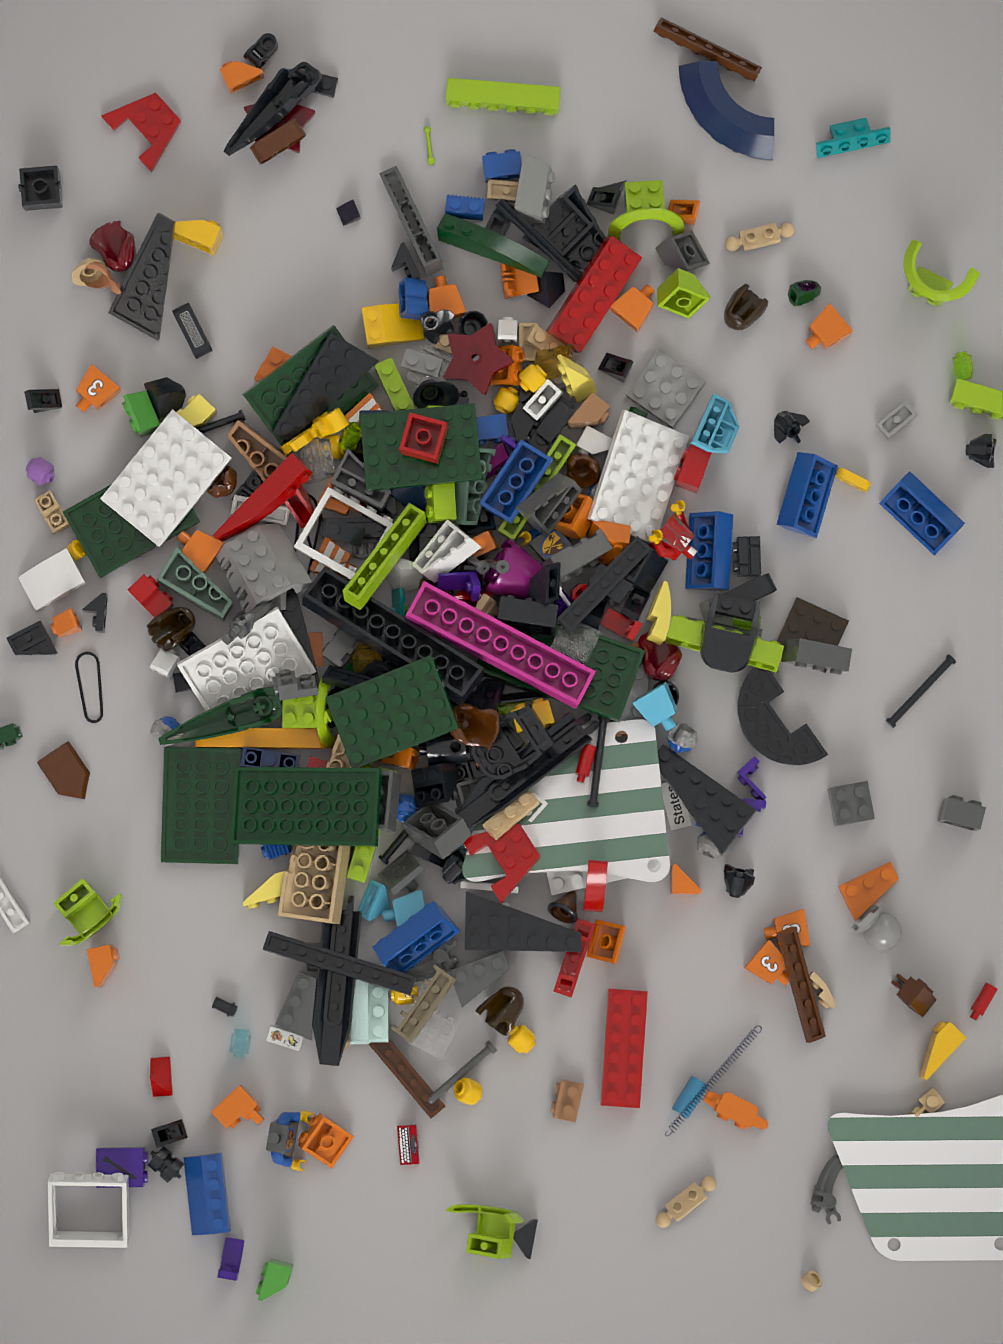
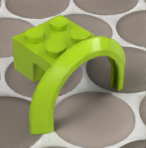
(643, 202)
(930, 285)
(309, 713)
(85, 911)
(493, 1230)

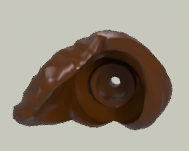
(476, 725)

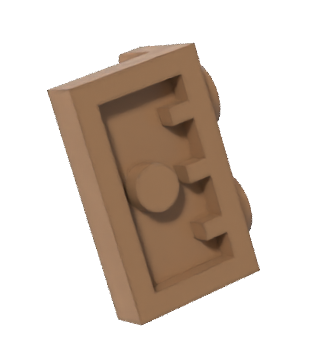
(567, 1101)

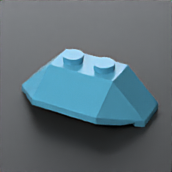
(716, 427)

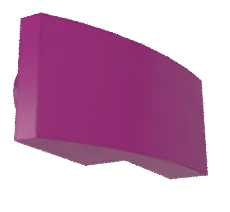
(498, 460)

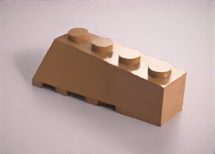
(258, 451)

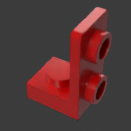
(621, 625)

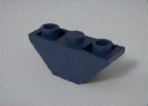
(264, 758)

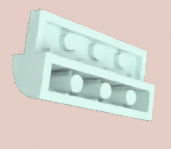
(369, 1014)

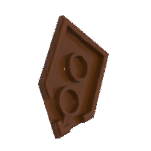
(66, 771)

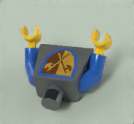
(545, 545)
(283, 1137)

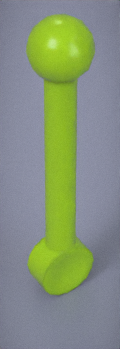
(431, 160)

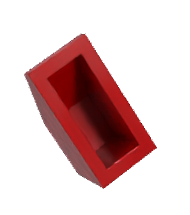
(300, 506)

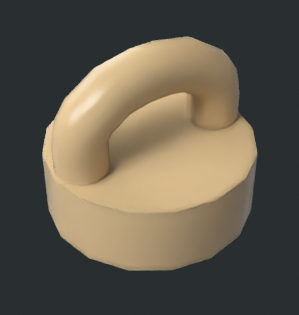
(811, 1281)

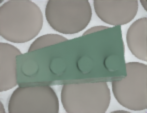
(469, 493)
(192, 584)

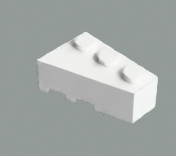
(445, 551)

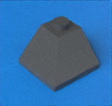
(682, 252)

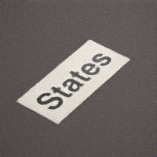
(676, 811)

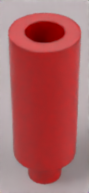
(585, 762)
(983, 1000)

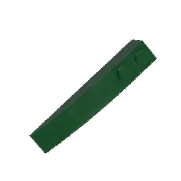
(490, 245)

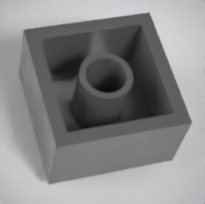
(851, 803)
(961, 813)

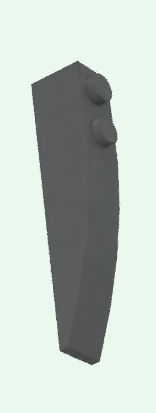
(412, 221)

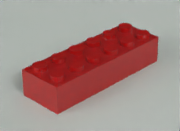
(594, 294)
(624, 1048)

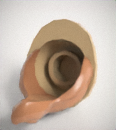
(94, 274)

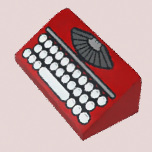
(408, 1144)

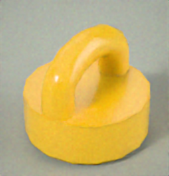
(76, 550)

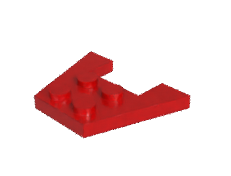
(154, 122)
(513, 853)

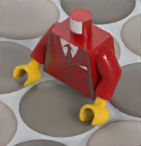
(673, 536)

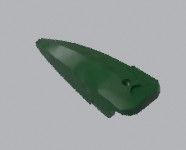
(236, 715)

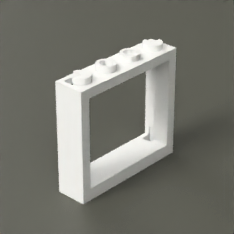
(351, 502)
(87, 1239)

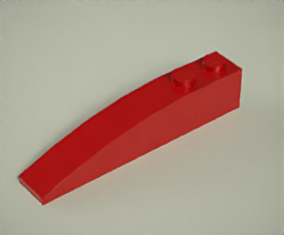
(267, 497)

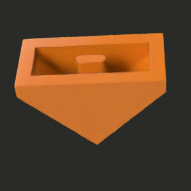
(685, 209)

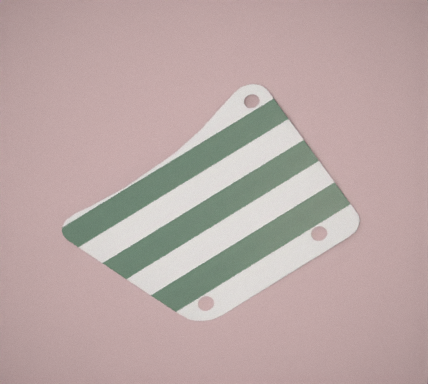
(623, 829)
(927, 1180)

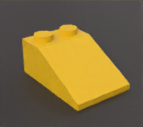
(199, 234)
(387, 328)
(941, 1045)

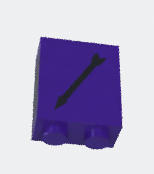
(123, 1160)

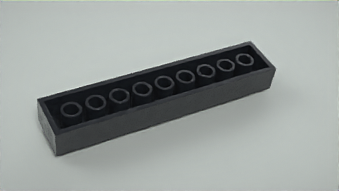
(391, 634)

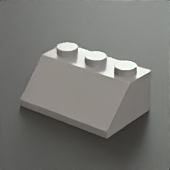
(534, 190)

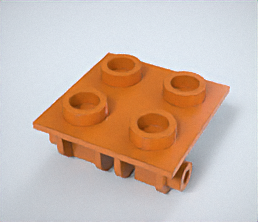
(517, 282)

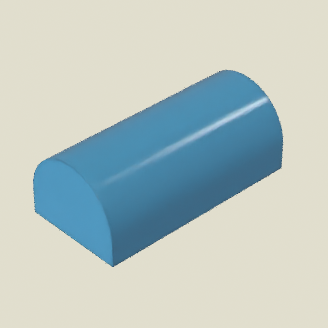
(688, 1093)

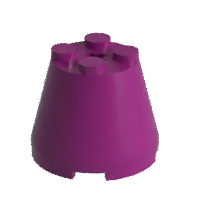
(517, 579)

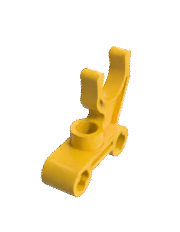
(322, 426)

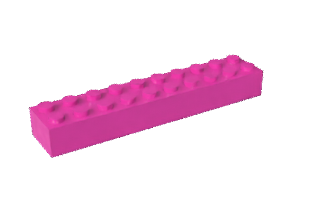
(500, 645)

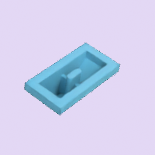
(374, 901)

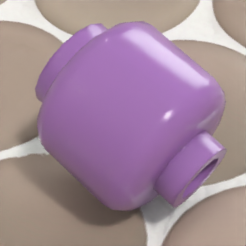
(40, 471)

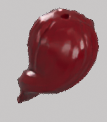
(114, 245)
(659, 660)

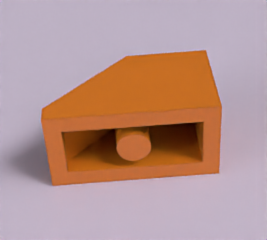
(239, 75)
(65, 623)

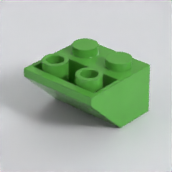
(142, 412)
(276, 1278)

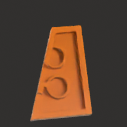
(867, 889)

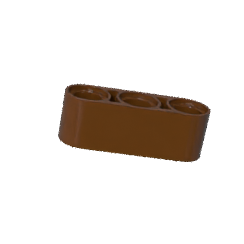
(277, 141)

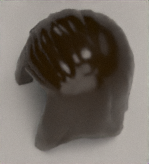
(744, 308)
(171, 627)
(503, 1009)

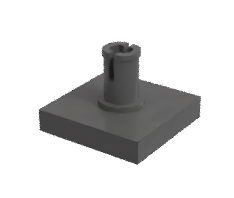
(401, 873)

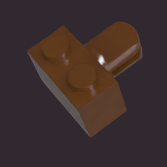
(915, 994)

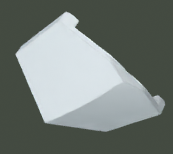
(404, 576)

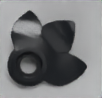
(439, 325)

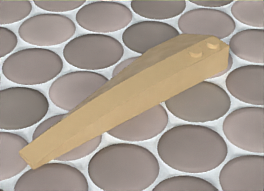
(317, 874)

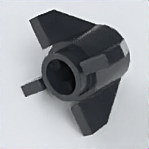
(788, 425)
(982, 450)
(452, 868)
(738, 880)

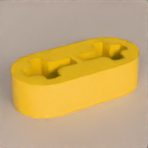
(852, 479)

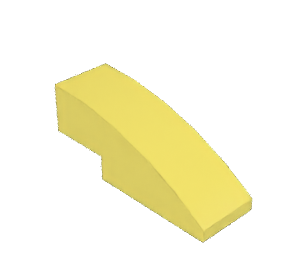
(660, 614)

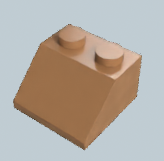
(590, 413)

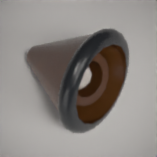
(564, 908)

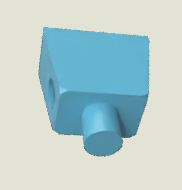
(657, 706)
(405, 907)

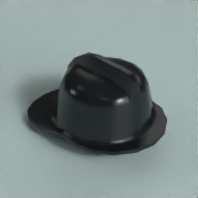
(435, 394)

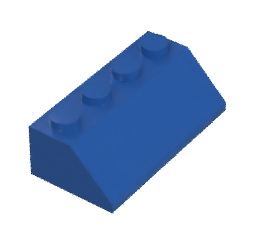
(515, 481)
(807, 494)
(922, 513)
(713, 541)
(416, 938)
(207, 1194)

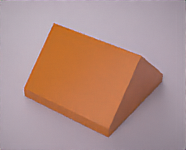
(681, 883)
(606, 941)

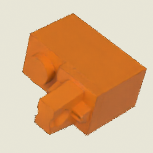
(235, 1105)

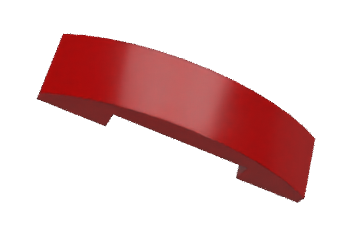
(595, 886)
(573, 960)

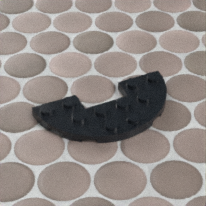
(766, 730)

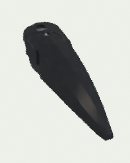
(274, 104)

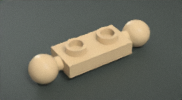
(759, 236)
(686, 1201)

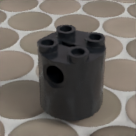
(440, 750)

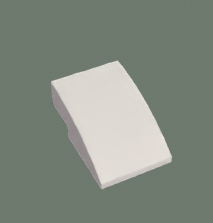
(51, 579)

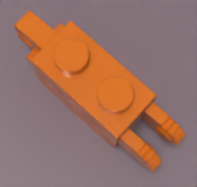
(736, 1109)

